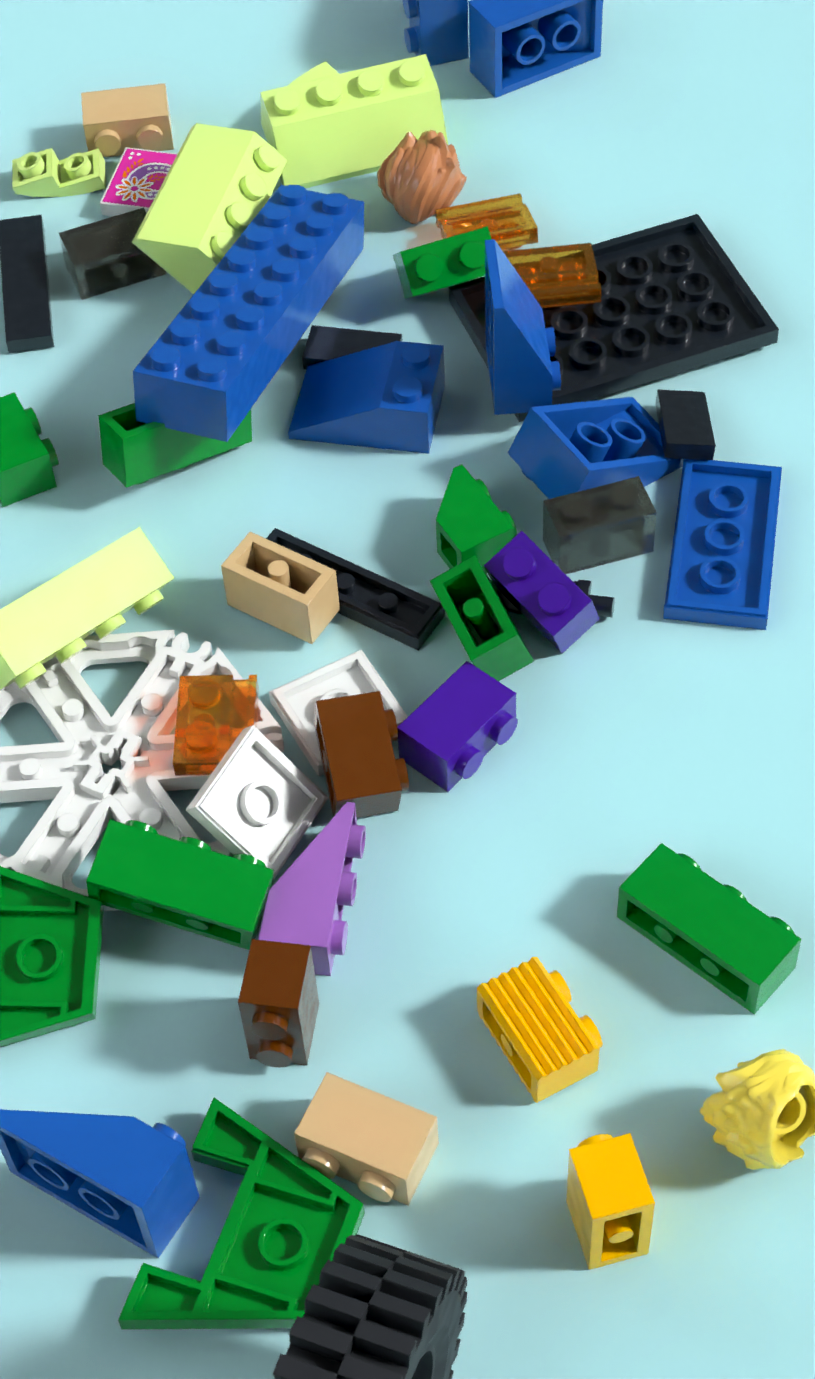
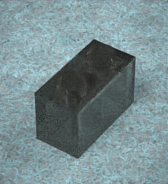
(103, 255)
(599, 525)

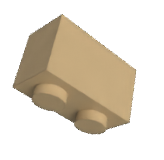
(127, 118)
(281, 587)
(367, 1139)

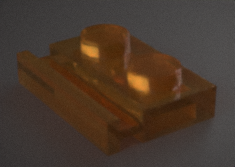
(505, 216)
(558, 274)
(210, 718)

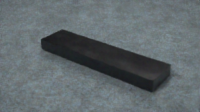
(25, 284)
(373, 598)

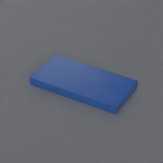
(723, 544)

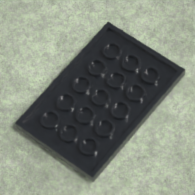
(663, 310)

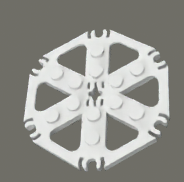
(91, 737)

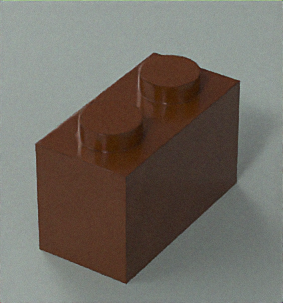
(359, 754)
(279, 1002)

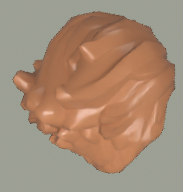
(421, 176)

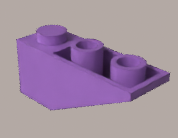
(312, 892)

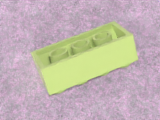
(350, 119)
(208, 200)
(78, 603)

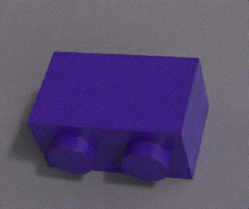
(542, 592)
(458, 726)

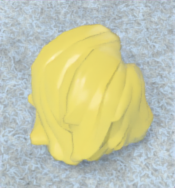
(764, 1109)

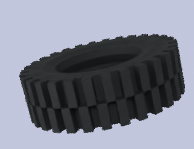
(378, 1317)

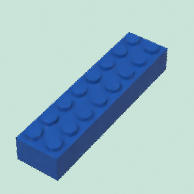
(249, 313)

